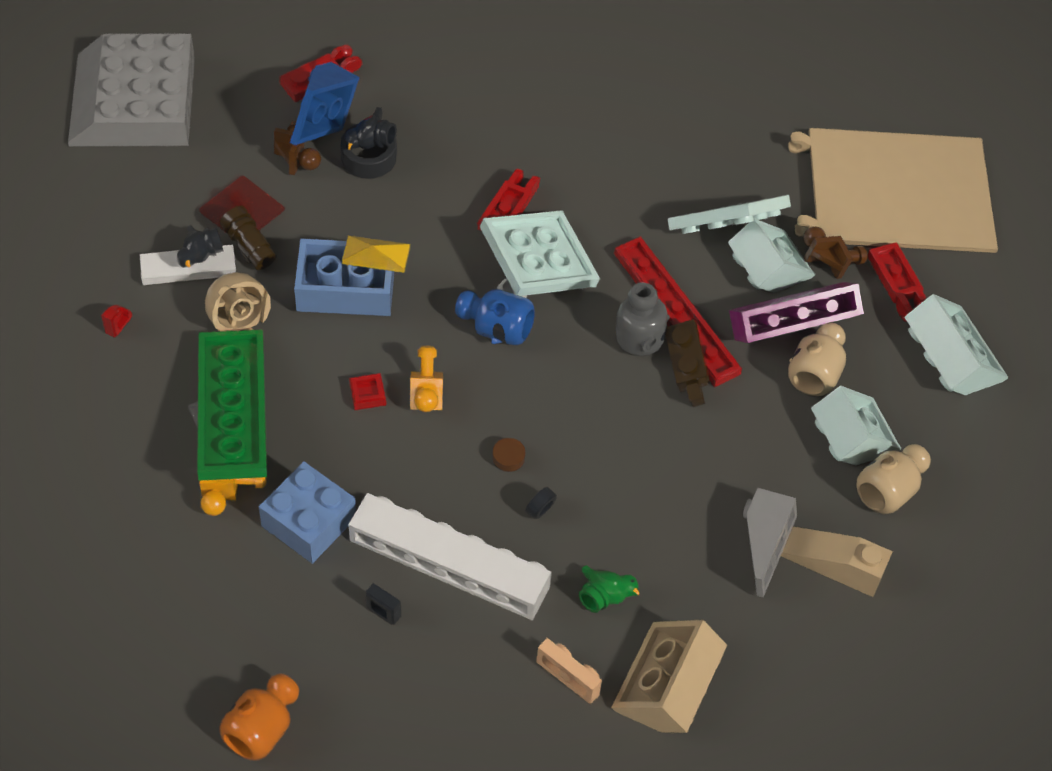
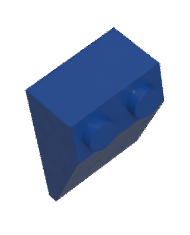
(325, 102)

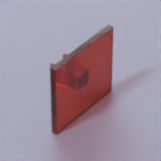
(243, 193)

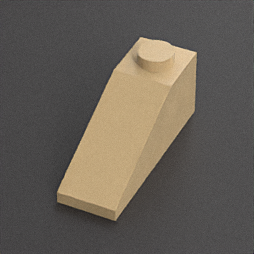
(839, 557)

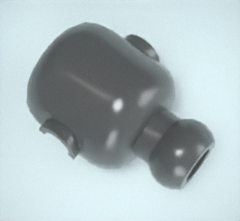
(641, 321)

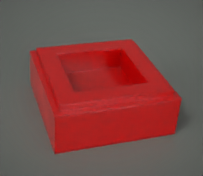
(367, 391)

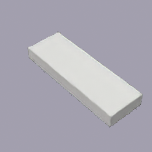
(164, 268)

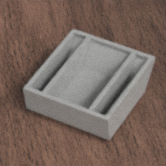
(133, 91)

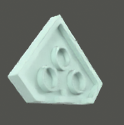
(730, 215)

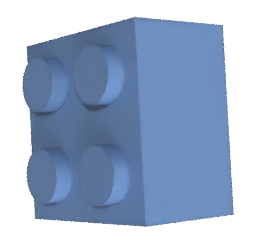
(307, 512)

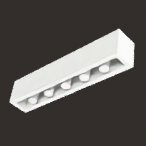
(450, 555)

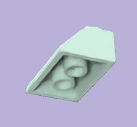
(954, 346)

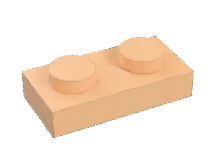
(561, 664)

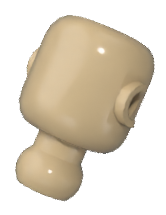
(818, 361)
(892, 478)

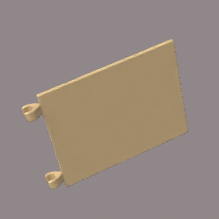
(899, 189)

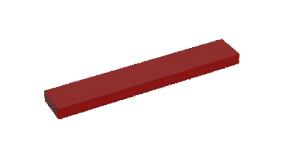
(646, 268)

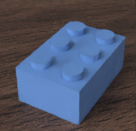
(334, 287)

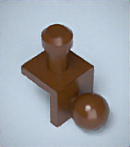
(294, 154)
(831, 251)

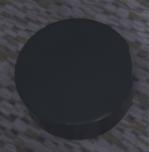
(541, 503)

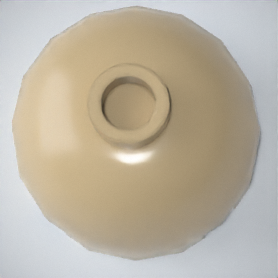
(237, 302)

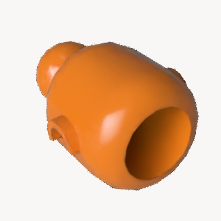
(259, 718)

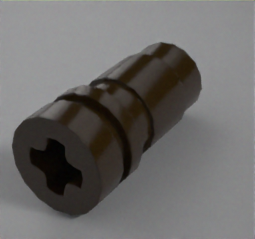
(251, 242)

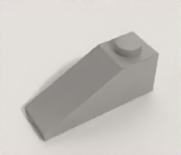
(769, 524)

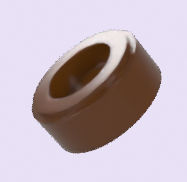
(509, 454)

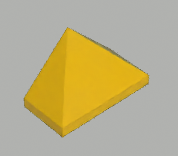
(376, 254)

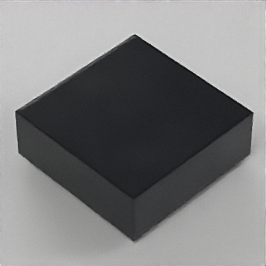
(383, 604)

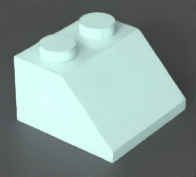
(769, 257)
(853, 426)

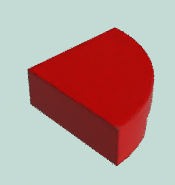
(115, 319)

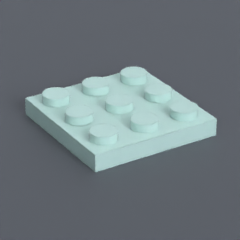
(539, 253)

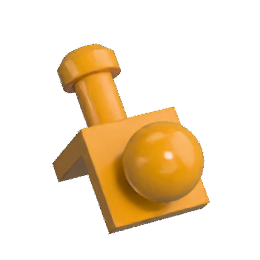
(426, 386)
(218, 491)

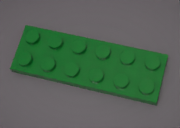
(231, 405)

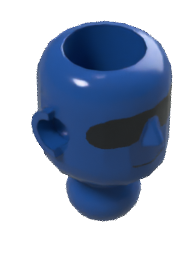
(498, 315)

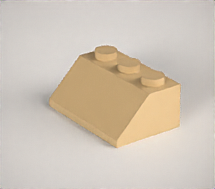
(670, 675)

